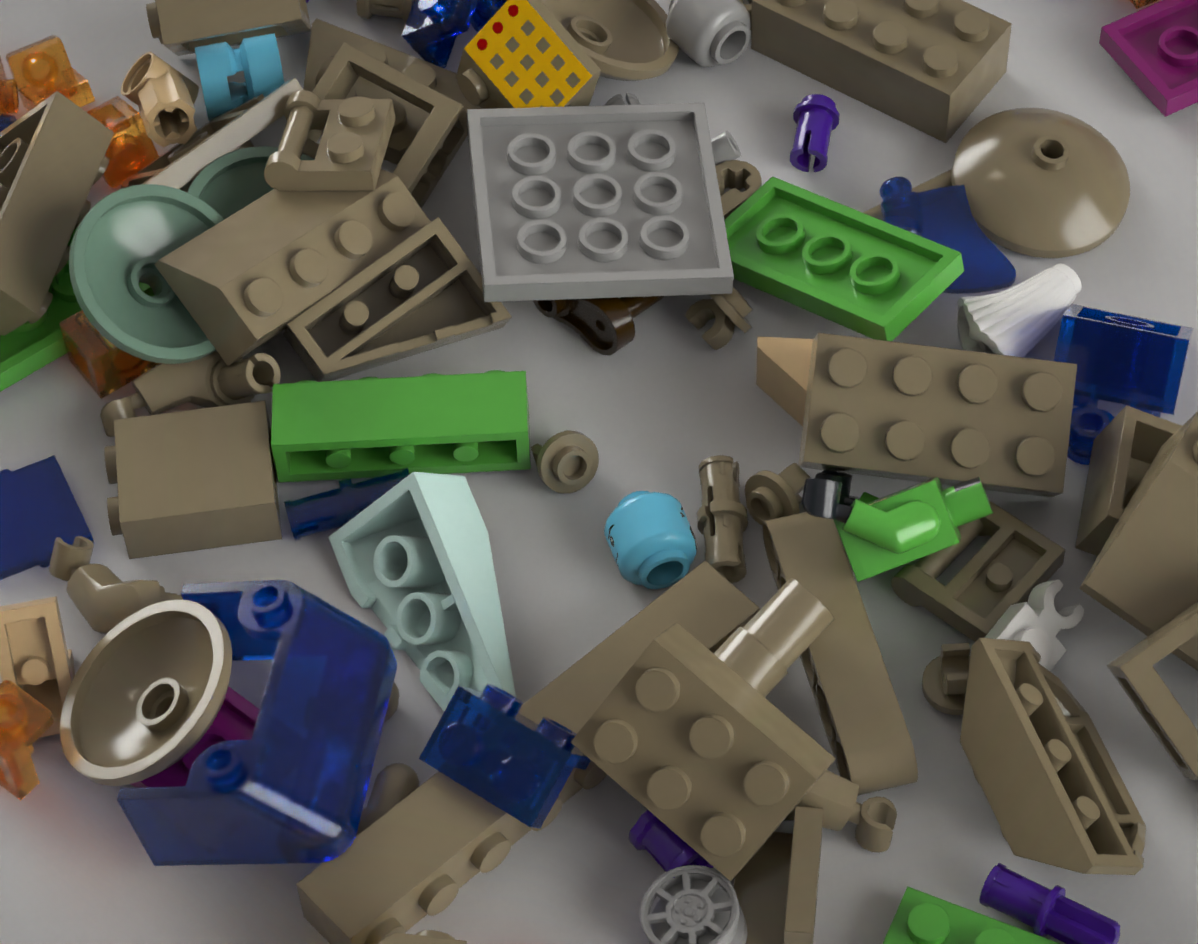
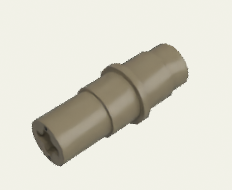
(775, 636)

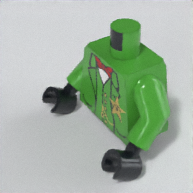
(898, 526)

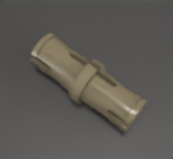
(722, 516)

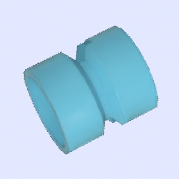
(257, 59)

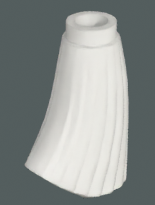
(1019, 316)

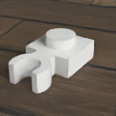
(1039, 622)

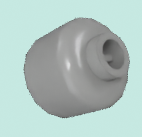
(709, 29)

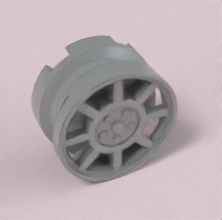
(693, 909)

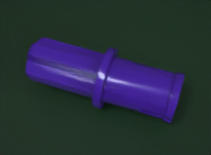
(1046, 909)

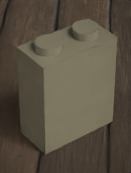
(193, 480)

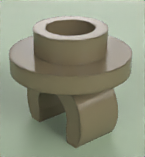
(727, 311)
(566, 461)
(775, 495)
(946, 679)

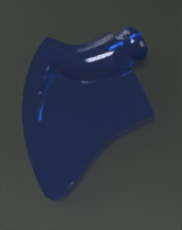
(946, 219)

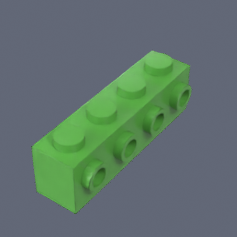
(400, 423)

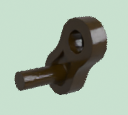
(600, 322)

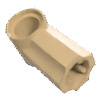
(163, 99)

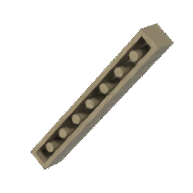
(446, 834)

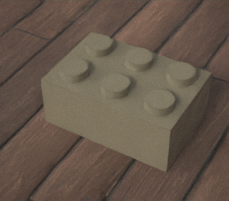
(702, 750)

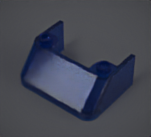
(312, 752)

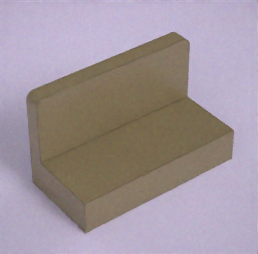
(781, 883)

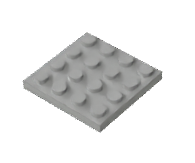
(597, 202)

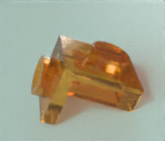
(43, 70)

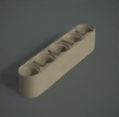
(845, 659)

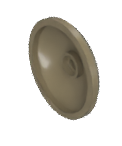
(619, 35)
(1042, 182)
(146, 693)

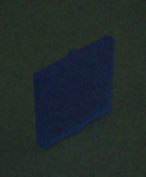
(33, 512)

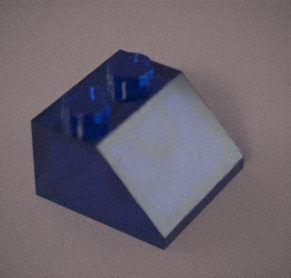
(1123, 358)

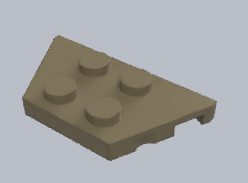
(327, 40)
(216, 138)

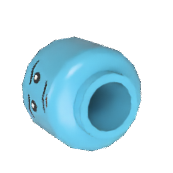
(651, 539)

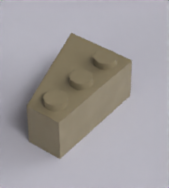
(396, 308)

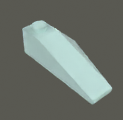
(431, 581)

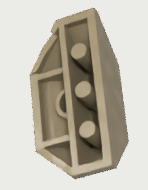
(1046, 765)

